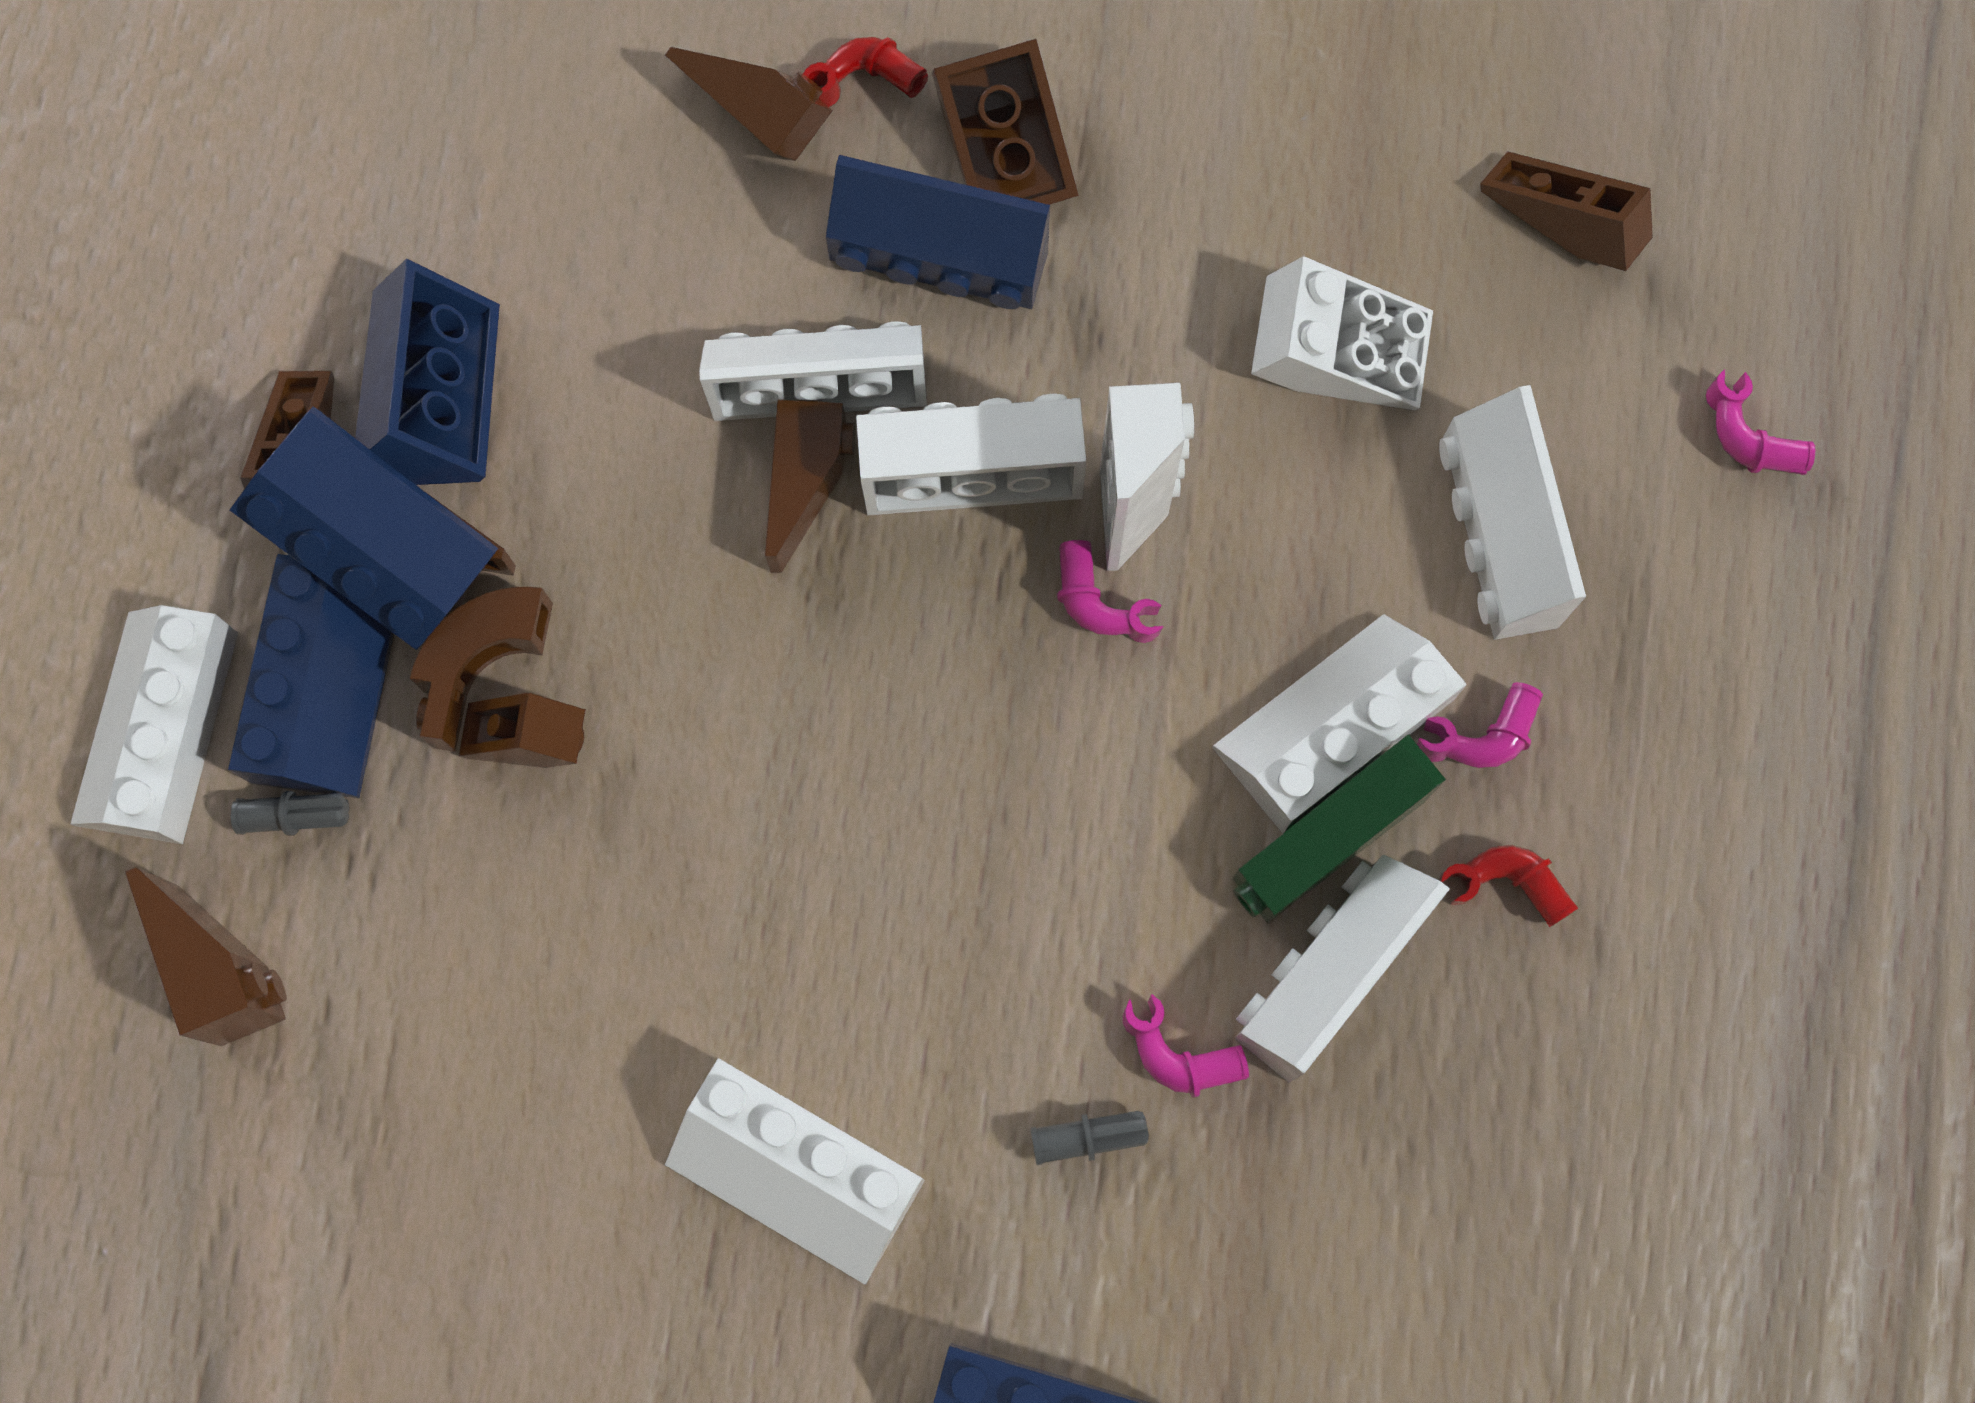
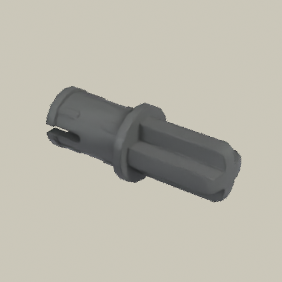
(289, 813)
(1089, 1137)

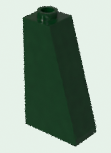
(1337, 830)

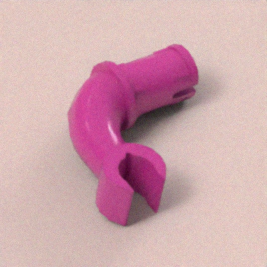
(1752, 447)
(1083, 600)
(1502, 740)
(1183, 1071)

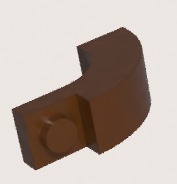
(465, 644)

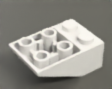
(1341, 337)

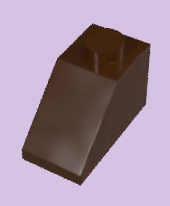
(523, 731)

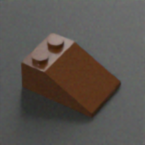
(1006, 124)
(207, 973)

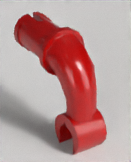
(874, 56)
(1522, 868)

